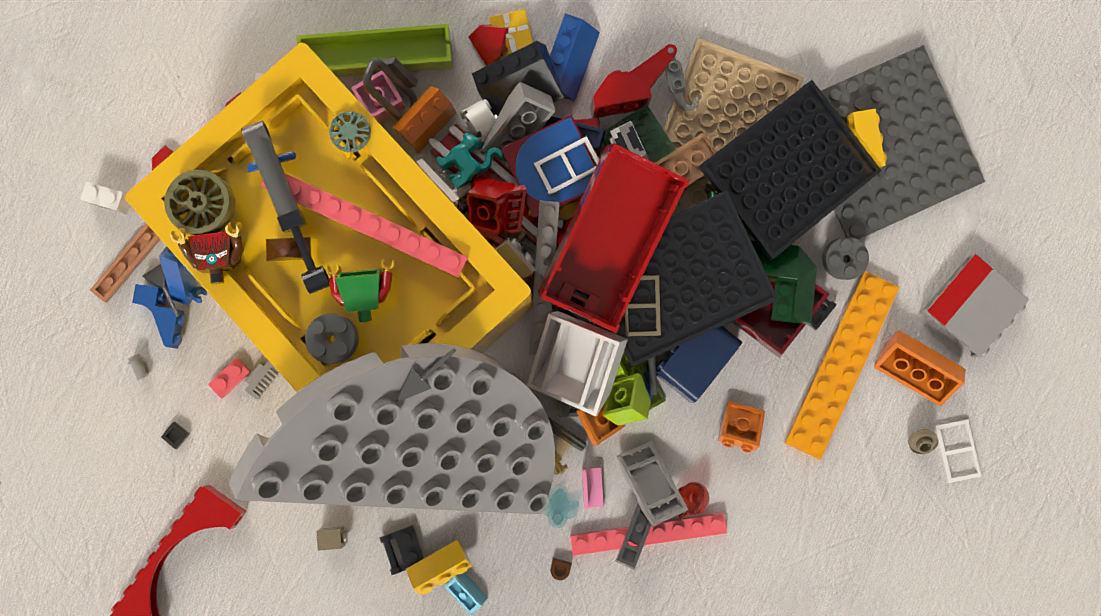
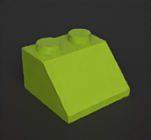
(627, 400)

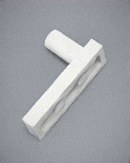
(453, 195)

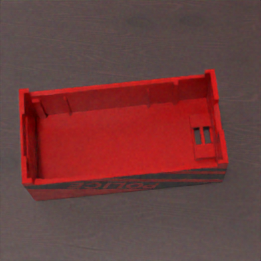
(612, 236)

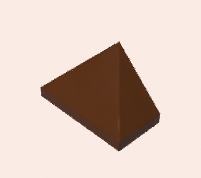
(284, 249)

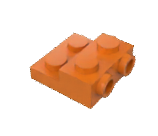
(598, 427)
(741, 427)

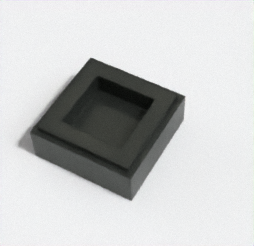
(175, 435)

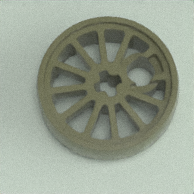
(179, 185)

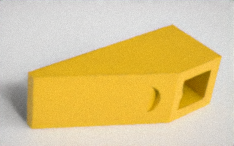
(866, 129)

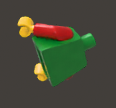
(361, 289)

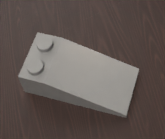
(521, 115)

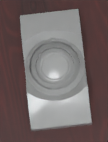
(651, 483)

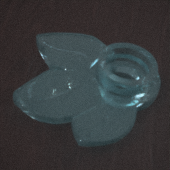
(560, 505)

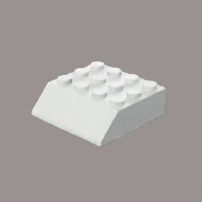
(576, 362)

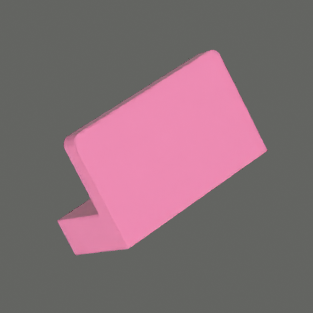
(592, 487)

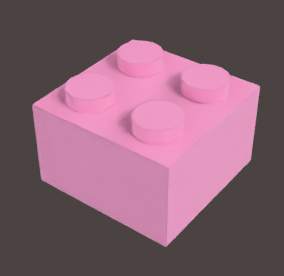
(385, 87)

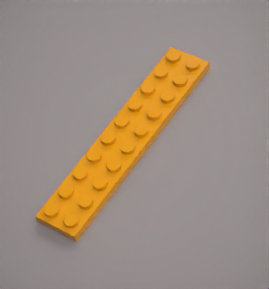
(841, 365)

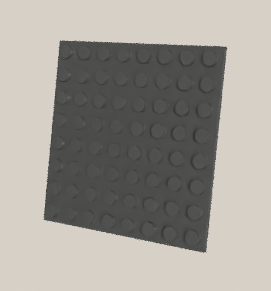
(921, 140)

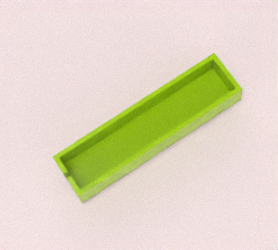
(414, 46)

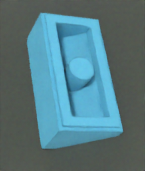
(466, 592)

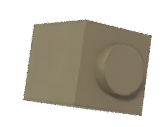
(331, 538)

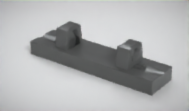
(637, 534)

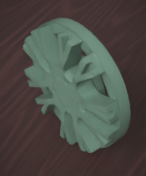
(350, 131)

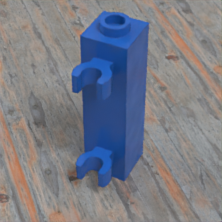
(180, 281)

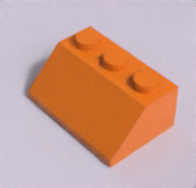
(425, 119)

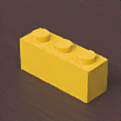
(438, 568)

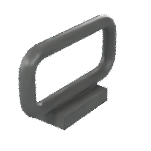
(398, 74)

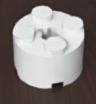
(479, 119)

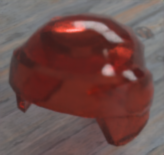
(695, 497)

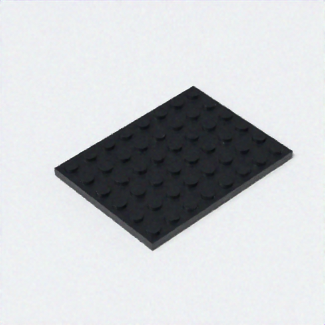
(790, 169)
(705, 279)

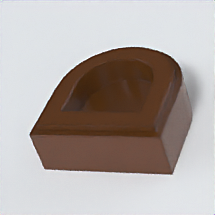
(560, 569)

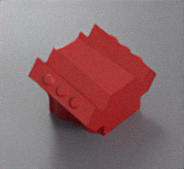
(495, 205)

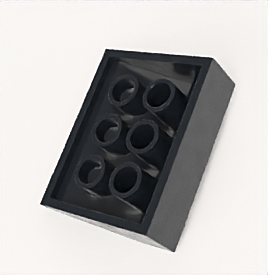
(527, 65)

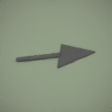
(416, 384)

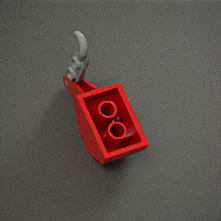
(631, 90)

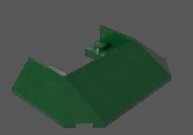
(794, 283)

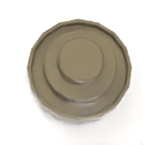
(923, 441)

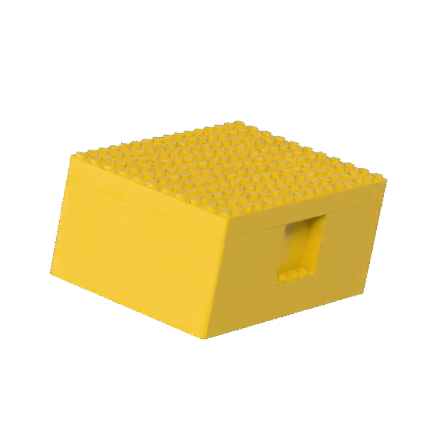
(269, 297)

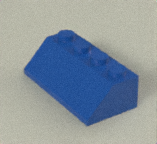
(573, 53)

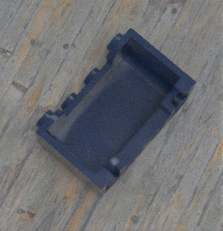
(698, 362)

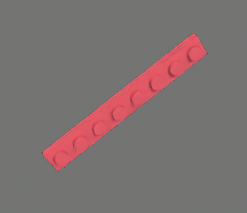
(660, 533)

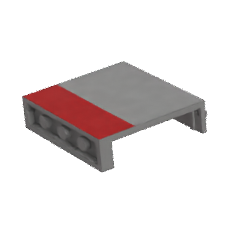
(976, 305)

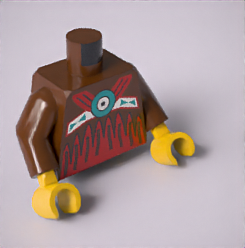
(212, 251)

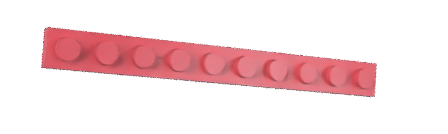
(376, 227)

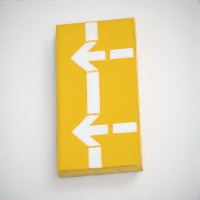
(518, 29)

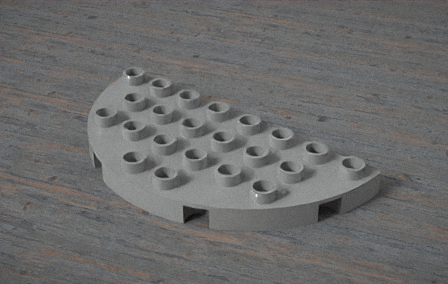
(458, 447)

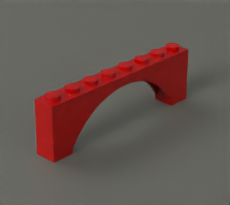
(206, 511)

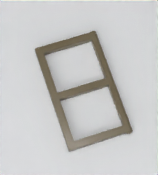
(655, 305)

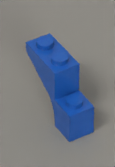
(166, 321)

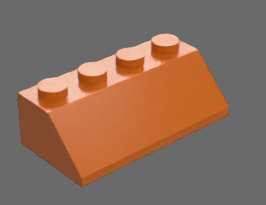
(920, 368)

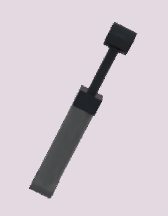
(284, 202)

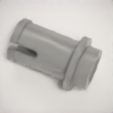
(138, 366)

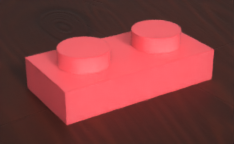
(229, 378)

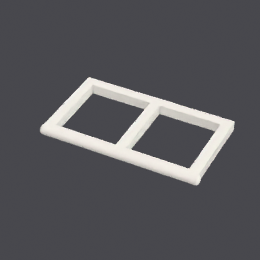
(561, 152)
(944, 453)

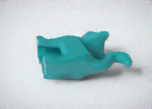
(466, 164)

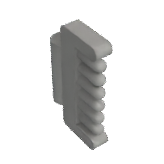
(257, 376)

